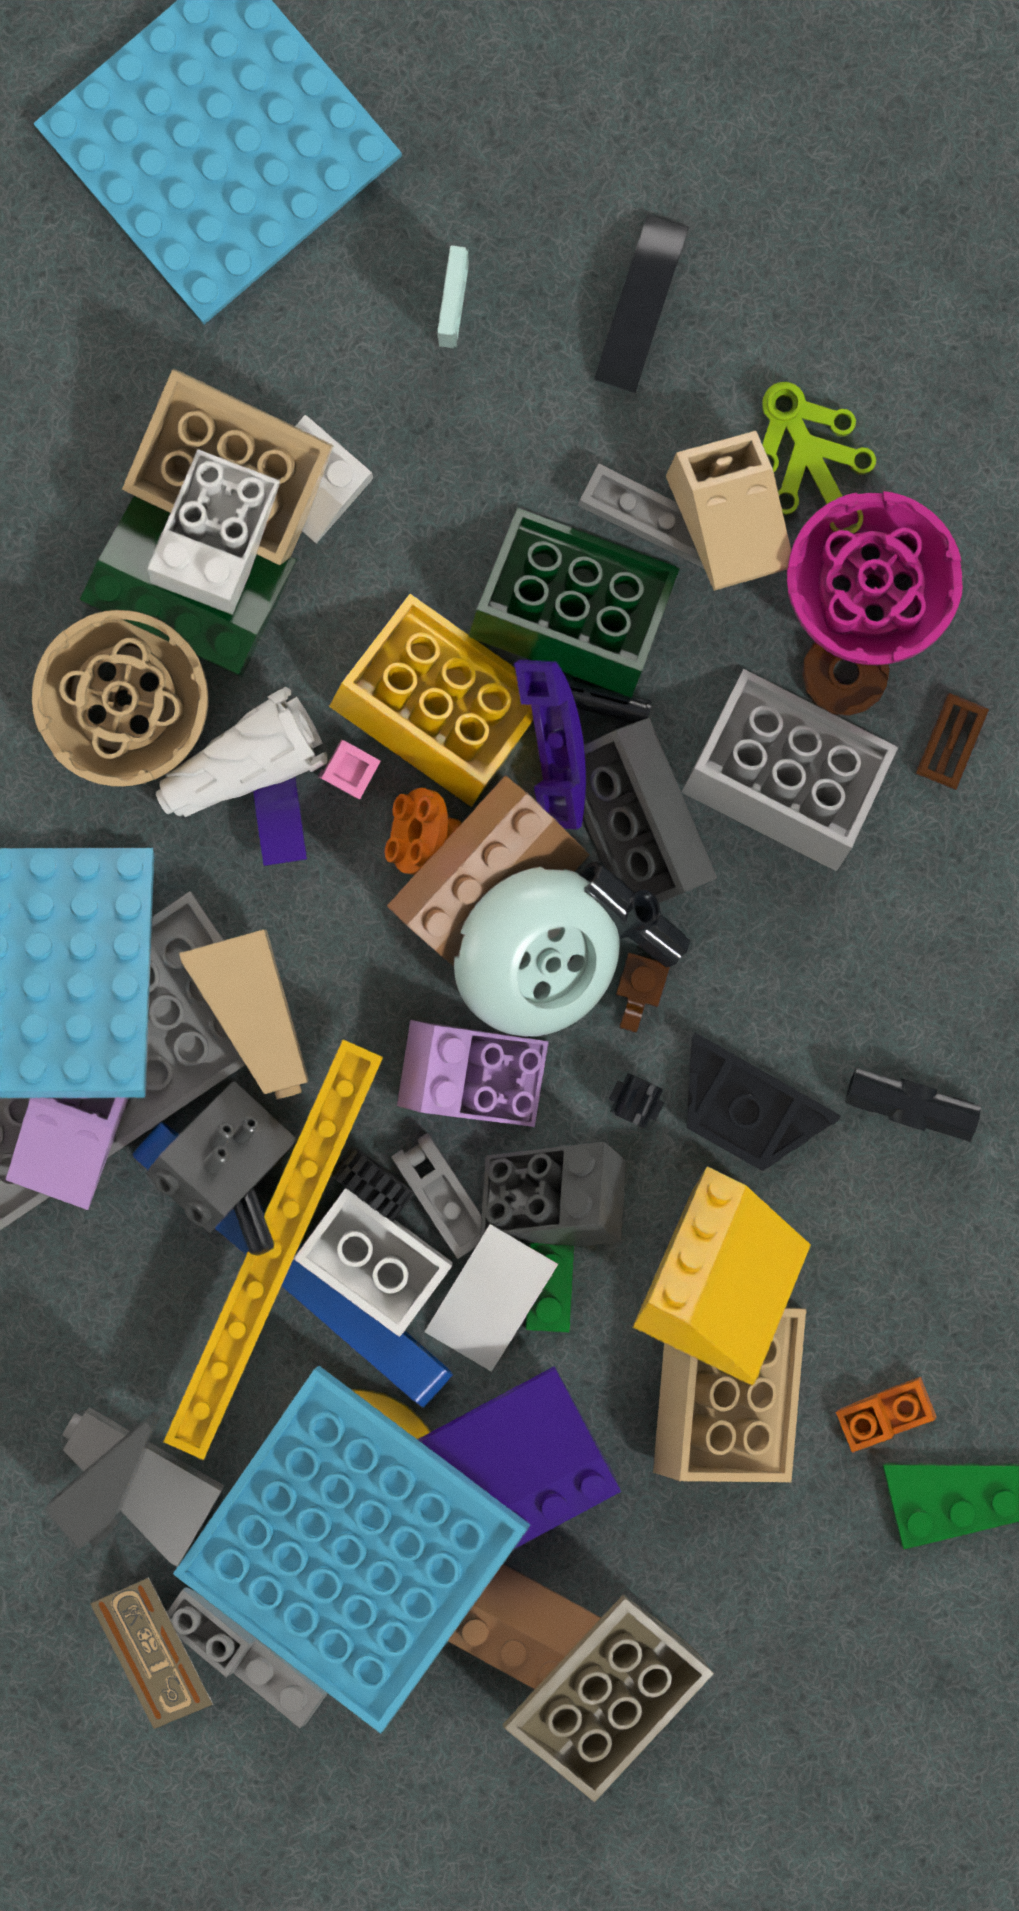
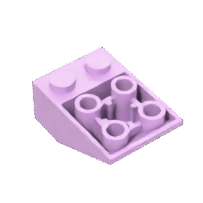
(472, 1074)
(65, 1146)

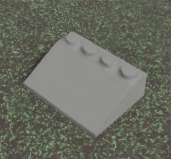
(790, 770)

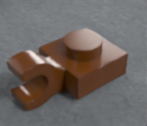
(642, 984)

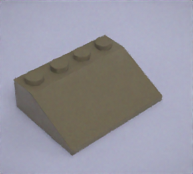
(609, 1697)

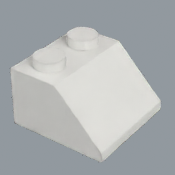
(339, 486)

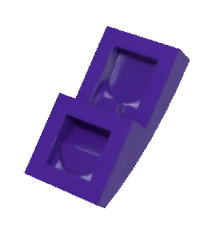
(280, 823)

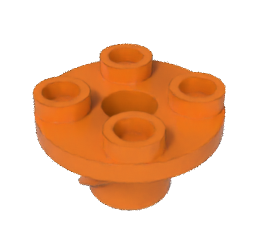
(418, 829)

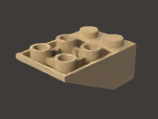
(731, 509)

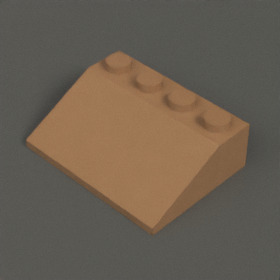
(493, 843)

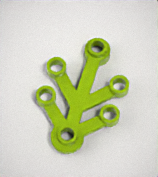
(809, 449)

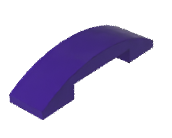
(557, 738)

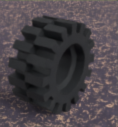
(372, 1183)

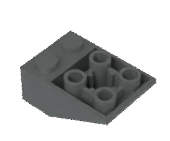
(556, 1195)

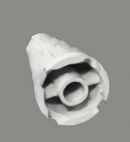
(257, 752)

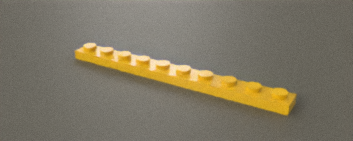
(264, 1274)

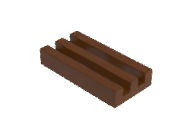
(937, 775)

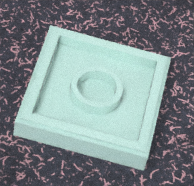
(453, 297)

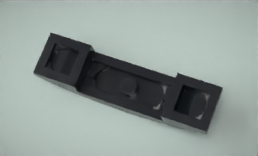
(641, 303)

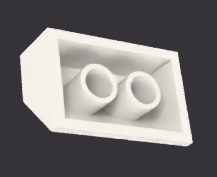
(373, 1262)

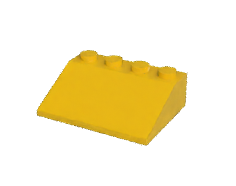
(436, 700)
(724, 1278)

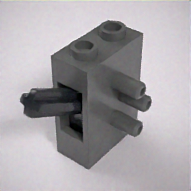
(221, 1162)

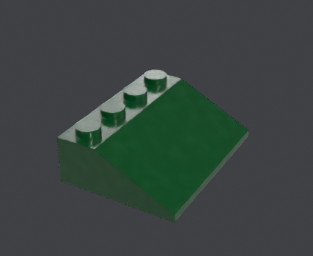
(574, 602)
(218, 637)

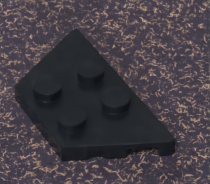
(748, 1108)

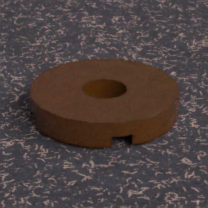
(841, 698)

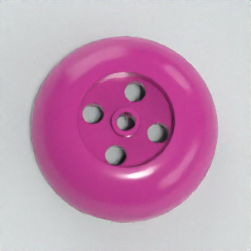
(909, 543)

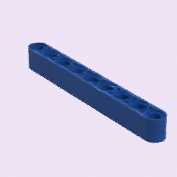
(396, 1357)

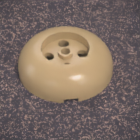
(70, 685)

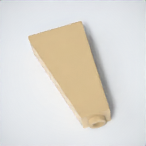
(250, 1003)

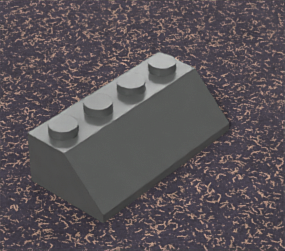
(641, 815)

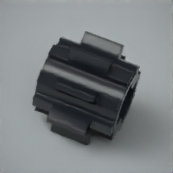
(636, 1100)

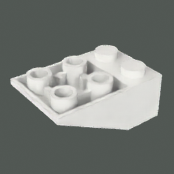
(213, 532)

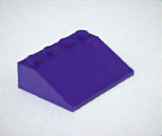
(530, 1453)

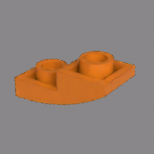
(886, 1414)

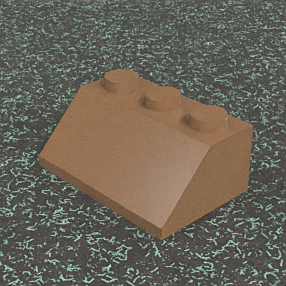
(522, 1627)

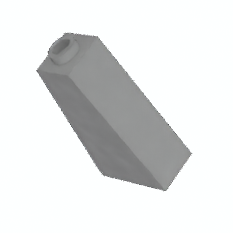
(166, 1495)

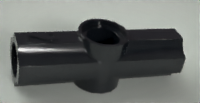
(636, 915)
(913, 1104)

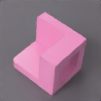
(349, 769)

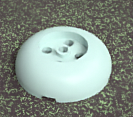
(513, 928)

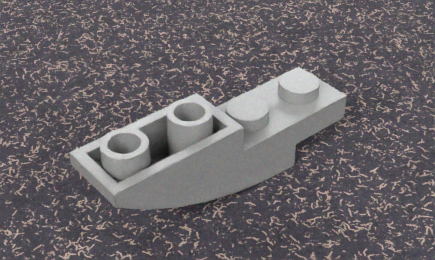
(238, 1652)

